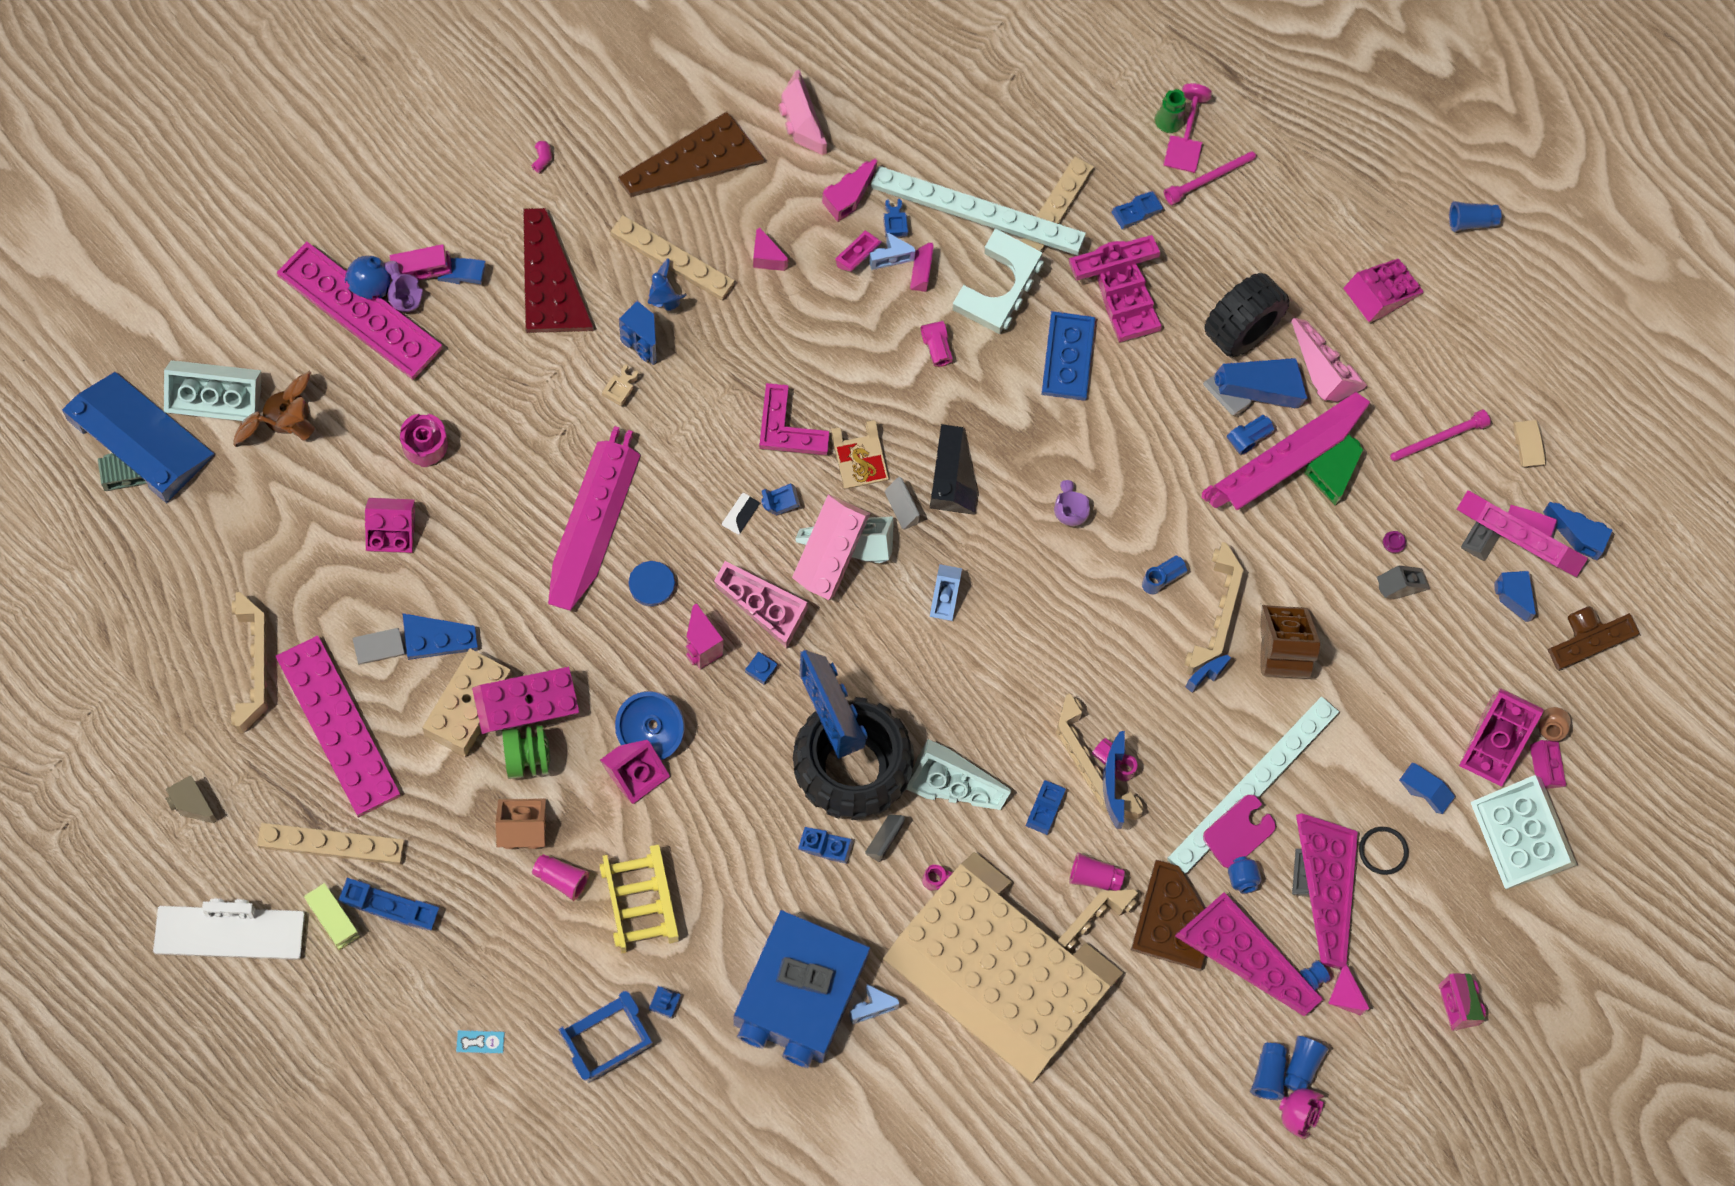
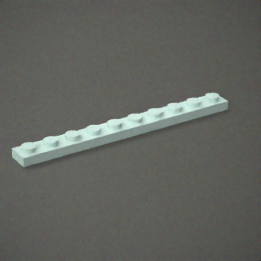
(978, 210)
(1258, 779)

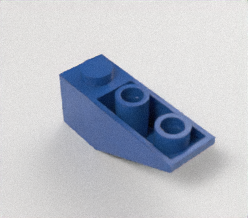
(1580, 532)

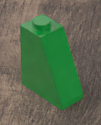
(1334, 468)

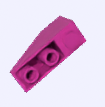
(846, 195)

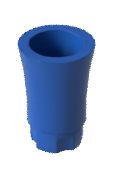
(1471, 216)
(1304, 1063)
(1270, 1073)

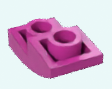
(1539, 521)

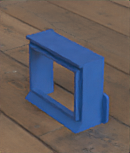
(623, 1002)

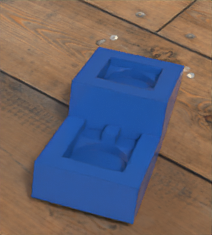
(1138, 210)
(465, 270)
(1211, 670)
(1045, 807)

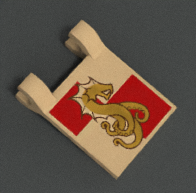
(860, 458)

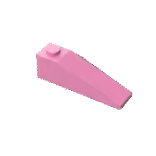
(1326, 371)

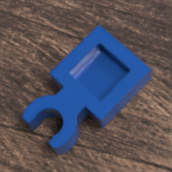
(894, 221)

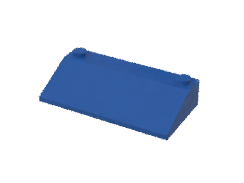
(138, 434)

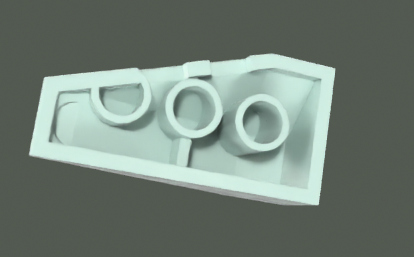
(874, 543)
(951, 777)

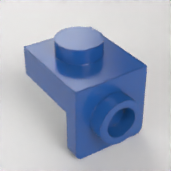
(780, 500)

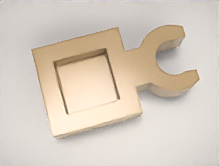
(620, 388)

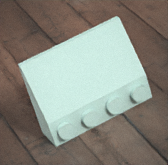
(1523, 832)

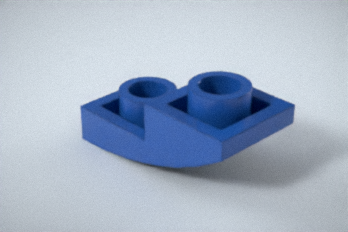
(824, 845)

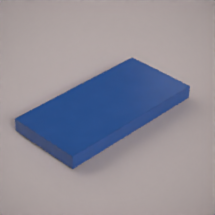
(1068, 356)

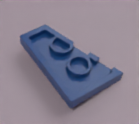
(437, 637)

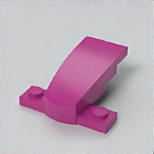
(1122, 284)

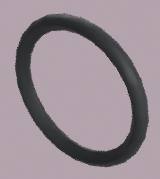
(1372, 868)

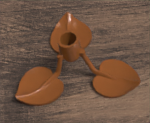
(291, 416)

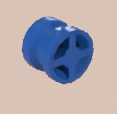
(1315, 974)

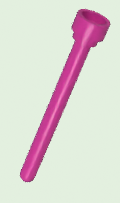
(1174, 193)
(1478, 420)

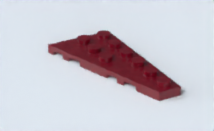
(550, 289)

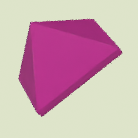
(1347, 994)

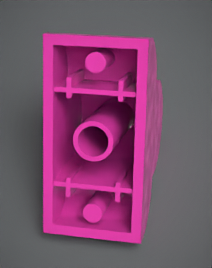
(1500, 736)

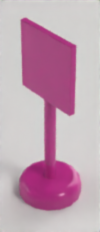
(1183, 152)

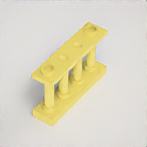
(657, 883)

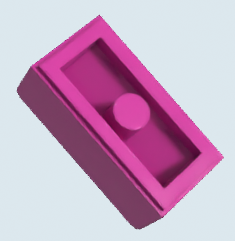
(857, 251)
(921, 267)
(1548, 763)

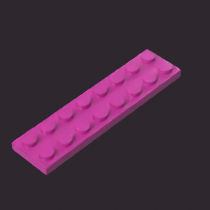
(368, 319)
(338, 726)

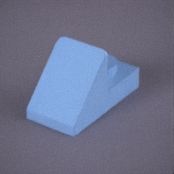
(897, 253)
(879, 1004)

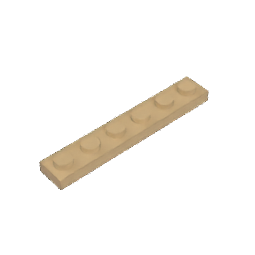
(1063, 195)
(680, 261)
(330, 843)

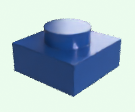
(761, 668)

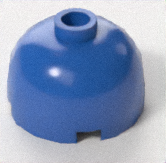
(368, 277)

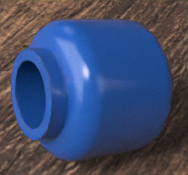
(1244, 875)

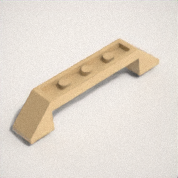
(1225, 563)
(248, 713)
(1080, 755)
(1117, 900)

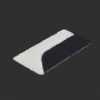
(740, 513)

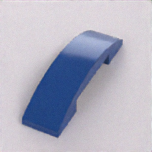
(1114, 806)
(388, 906)

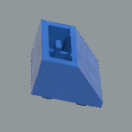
(638, 331)

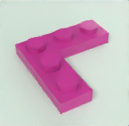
(777, 437)

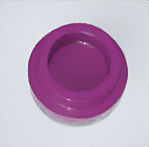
(1394, 542)

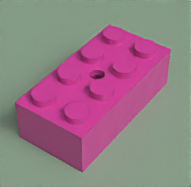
(504, 705)

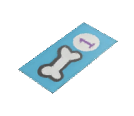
(480, 1041)

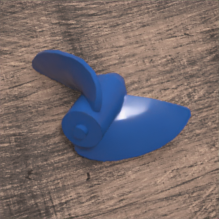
(661, 291)

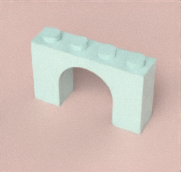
(996, 311)

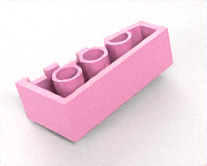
(766, 604)

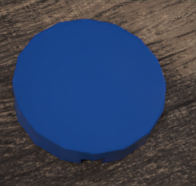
(651, 583)

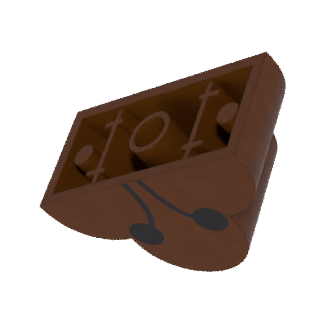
(1288, 642)

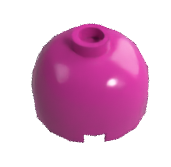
(1301, 1111)

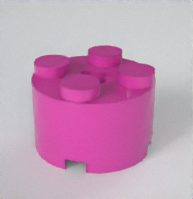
(434, 441)

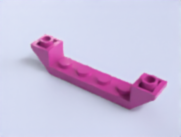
(1522, 533)

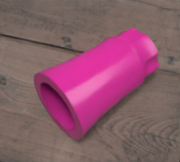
(1095, 873)
(561, 876)

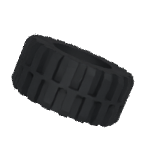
(1246, 315)

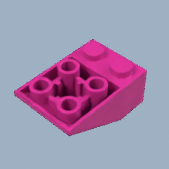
(1382, 289)

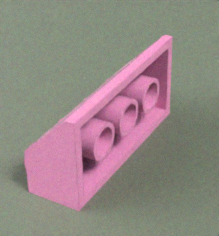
(830, 547)

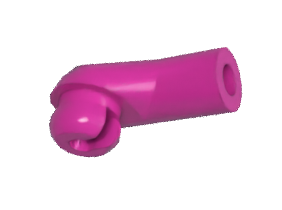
(544, 153)

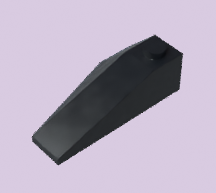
(953, 479)

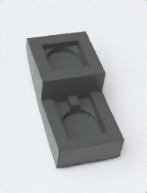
(804, 976)

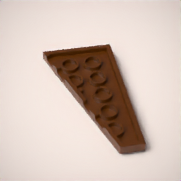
(699, 155)

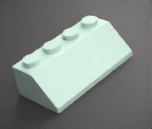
(211, 390)

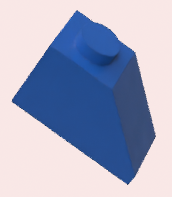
(1516, 593)

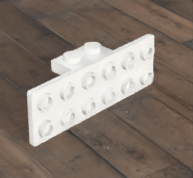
(228, 931)

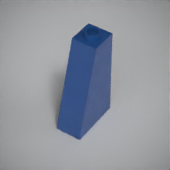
(1263, 381)

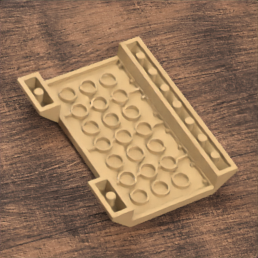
(999, 969)

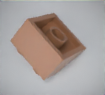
(521, 823)

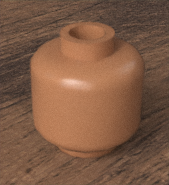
(1554, 724)

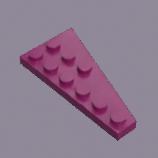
(1329, 870)
(1238, 945)

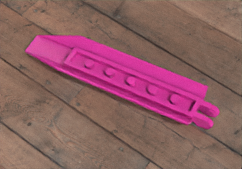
(1288, 455)
(592, 520)

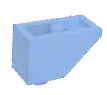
(945, 592)

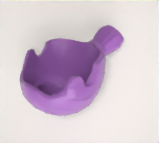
(404, 290)
(1071, 507)

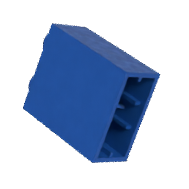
(792, 1016)

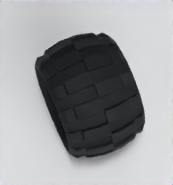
(887, 740)

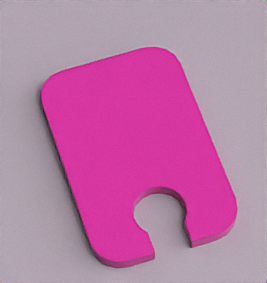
(1233, 833)

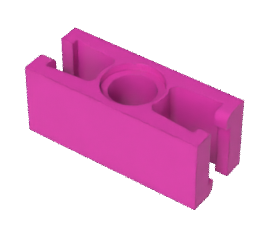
(424, 262)

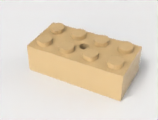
(453, 720)

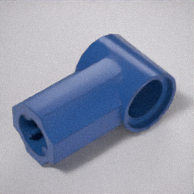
(1245, 437)
(1164, 574)

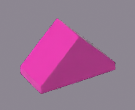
(767, 254)

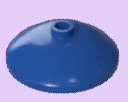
(635, 718)

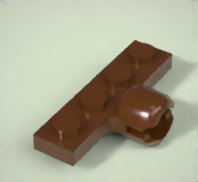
(1591, 636)

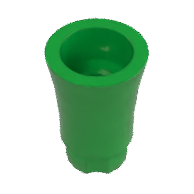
(1171, 112)

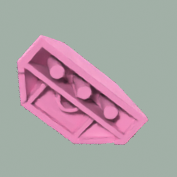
(801, 115)

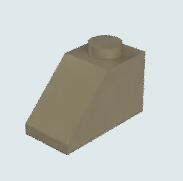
(189, 801)

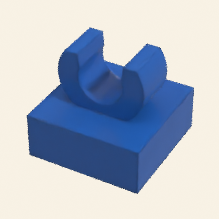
(664, 1002)

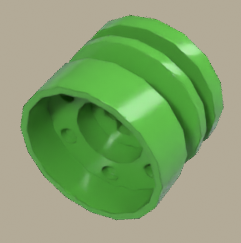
(525, 752)

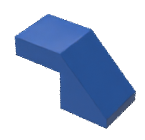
(1425, 785)

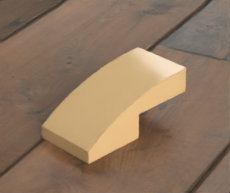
(1529, 442)

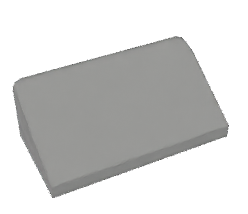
(1233, 404)
(902, 504)
(378, 646)

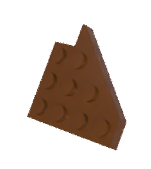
(1165, 912)

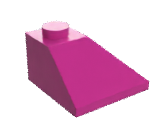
(635, 769)

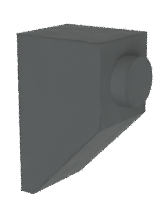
(1402, 582)

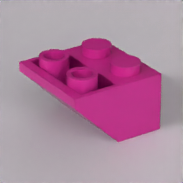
(389, 524)

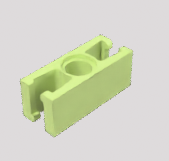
(331, 916)

